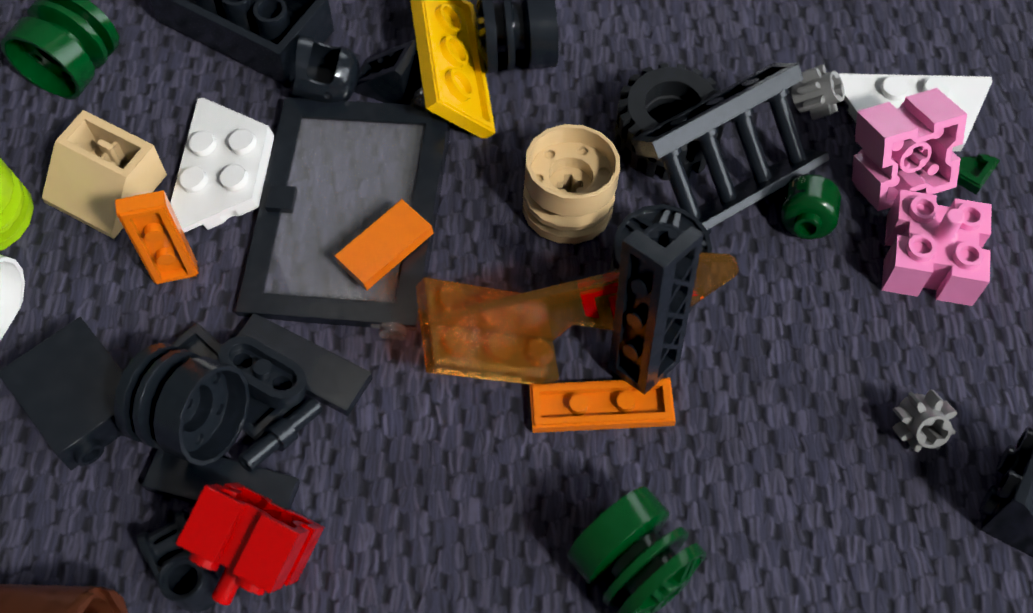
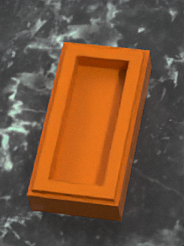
(384, 244)

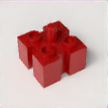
(250, 537)

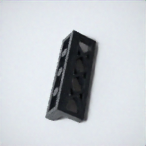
(652, 306)

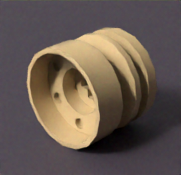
(570, 183)

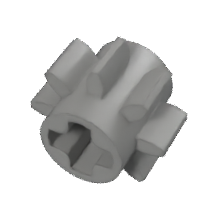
(818, 92)
(924, 420)

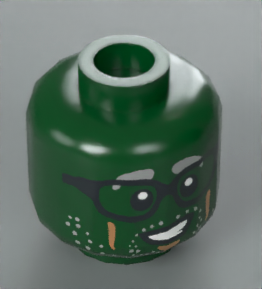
(810, 203)

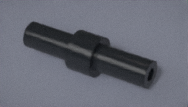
(280, 434)

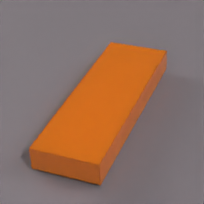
(157, 236)
(599, 406)

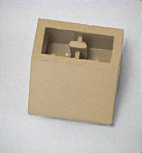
(96, 166)

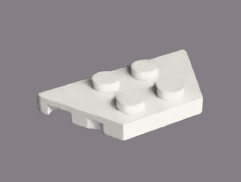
(875, 89)
(220, 166)

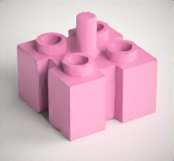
(908, 147)
(937, 247)

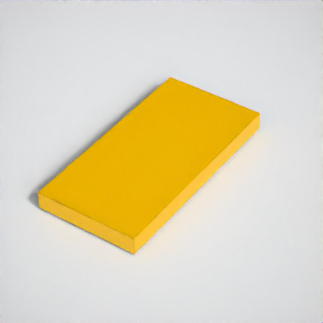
(452, 65)

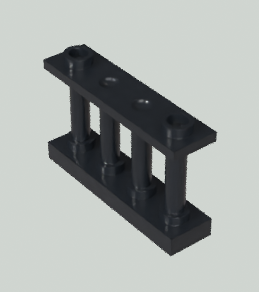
(701, 124)

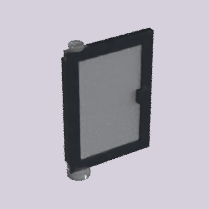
(327, 183)

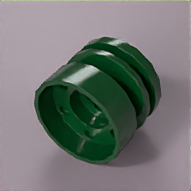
(60, 45)
(629, 548)

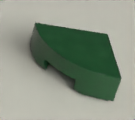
(975, 171)

